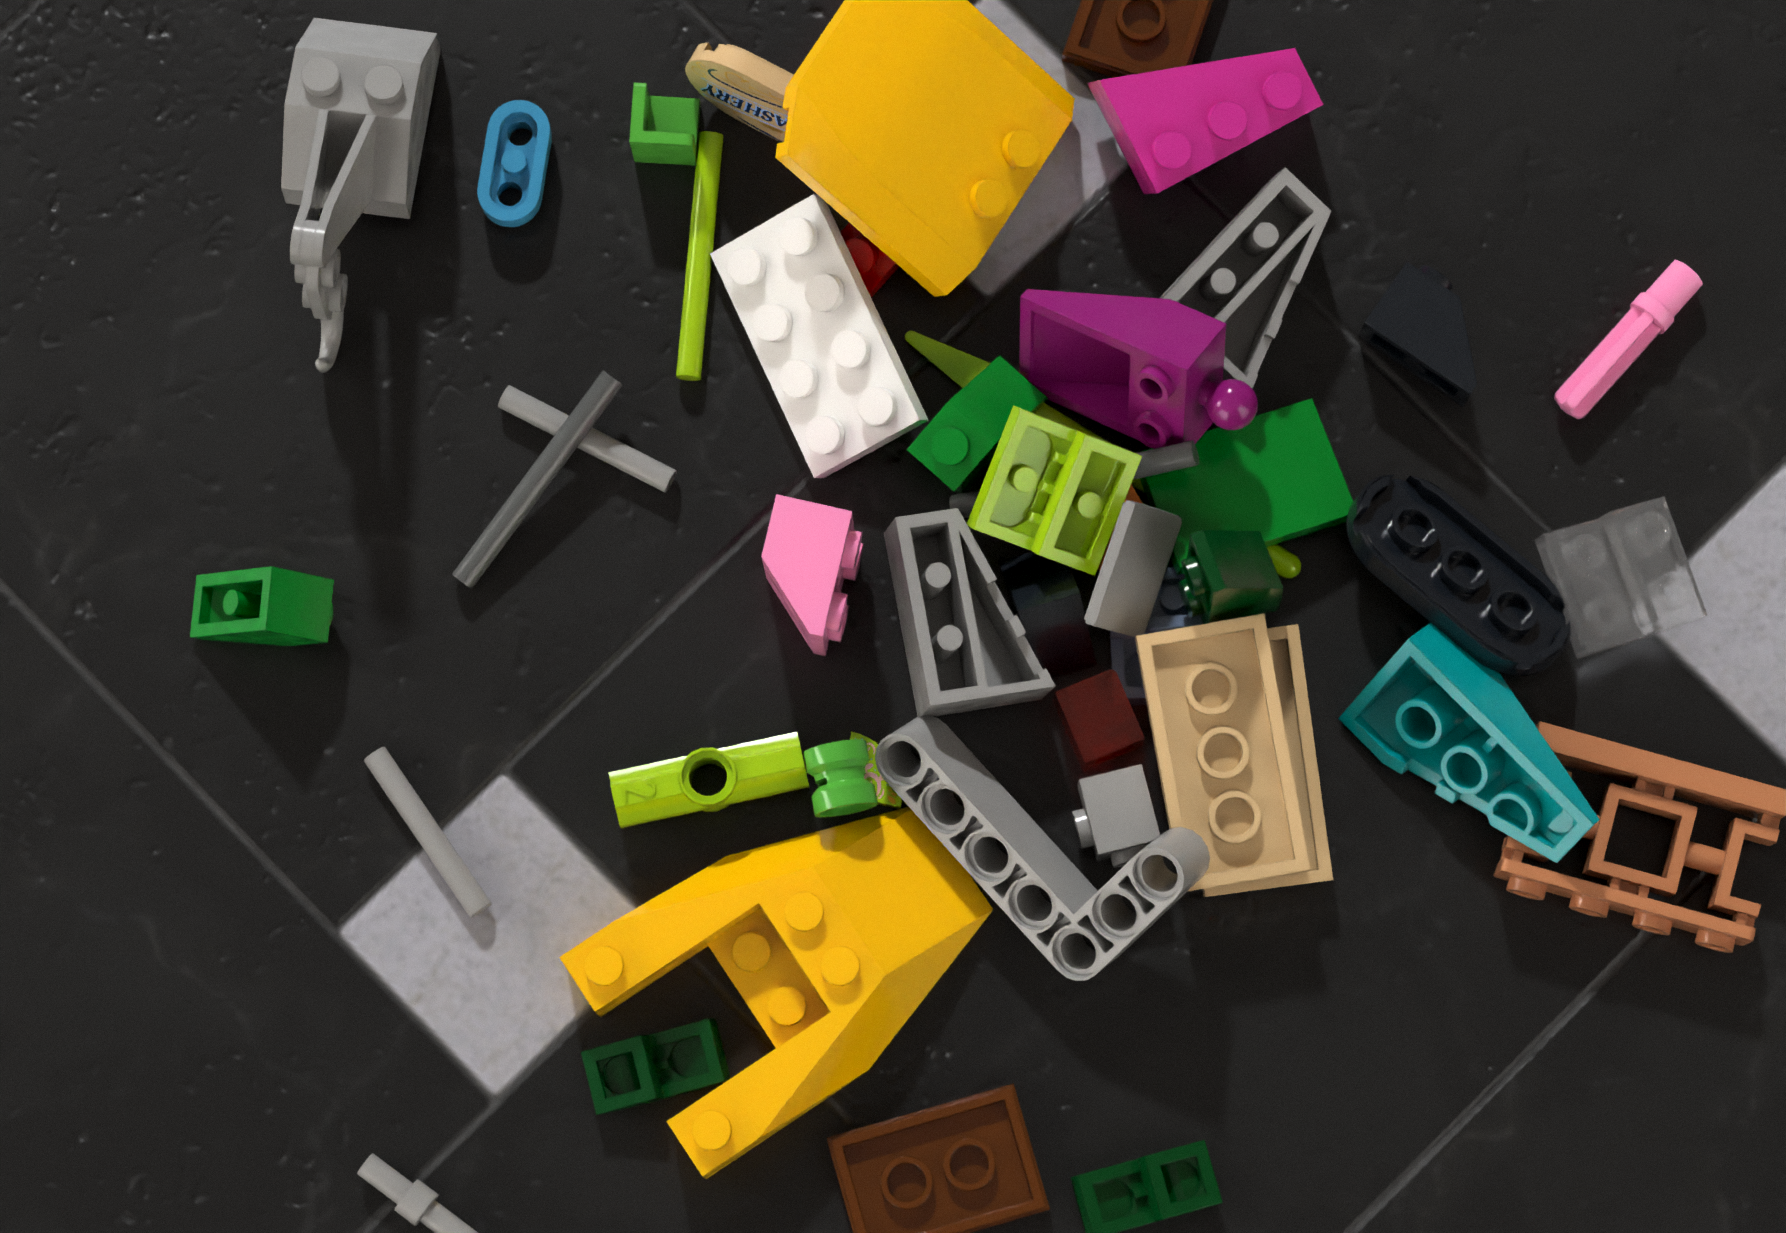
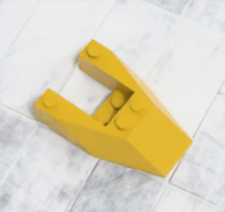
(824, 944)

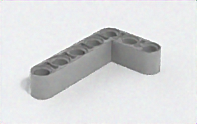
(1032, 855)

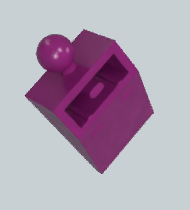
(1132, 364)

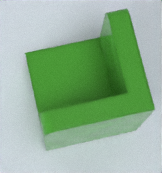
(664, 128)

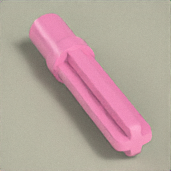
(1649, 315)

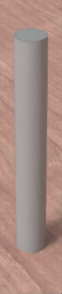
(595, 442)
(427, 832)

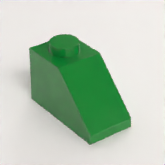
(969, 426)
(262, 607)

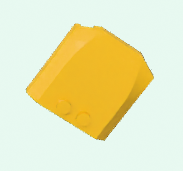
(921, 130)

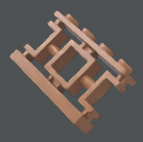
(1654, 784)

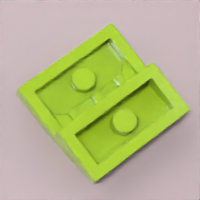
(1054, 490)

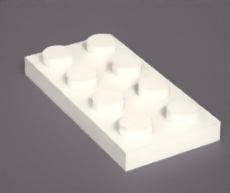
(819, 336)

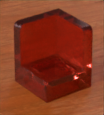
(1098, 719)

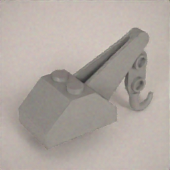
(350, 147)

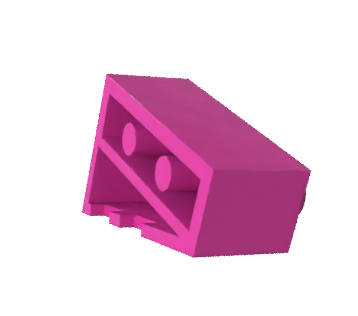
(1202, 112)

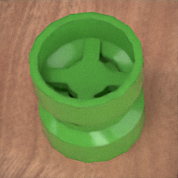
(840, 778)

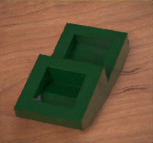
(655, 1066)
(1147, 1189)

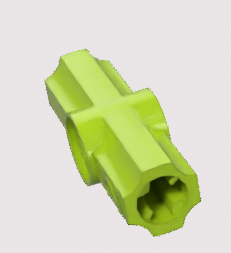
(666, 789)

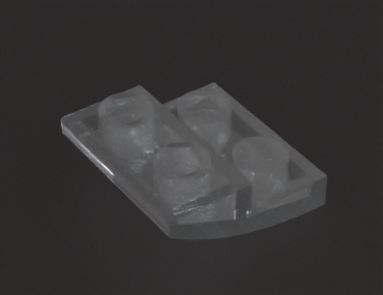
(1621, 577)

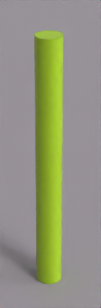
(698, 256)

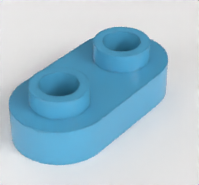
(514, 165)

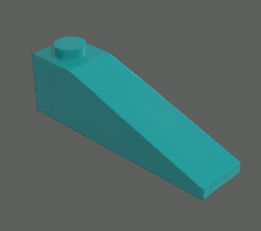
(1472, 739)

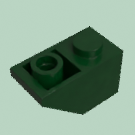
(1228, 576)

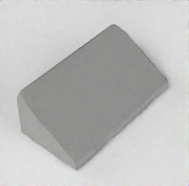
(1133, 569)

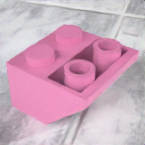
(806, 562)

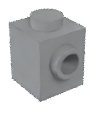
(1115, 814)

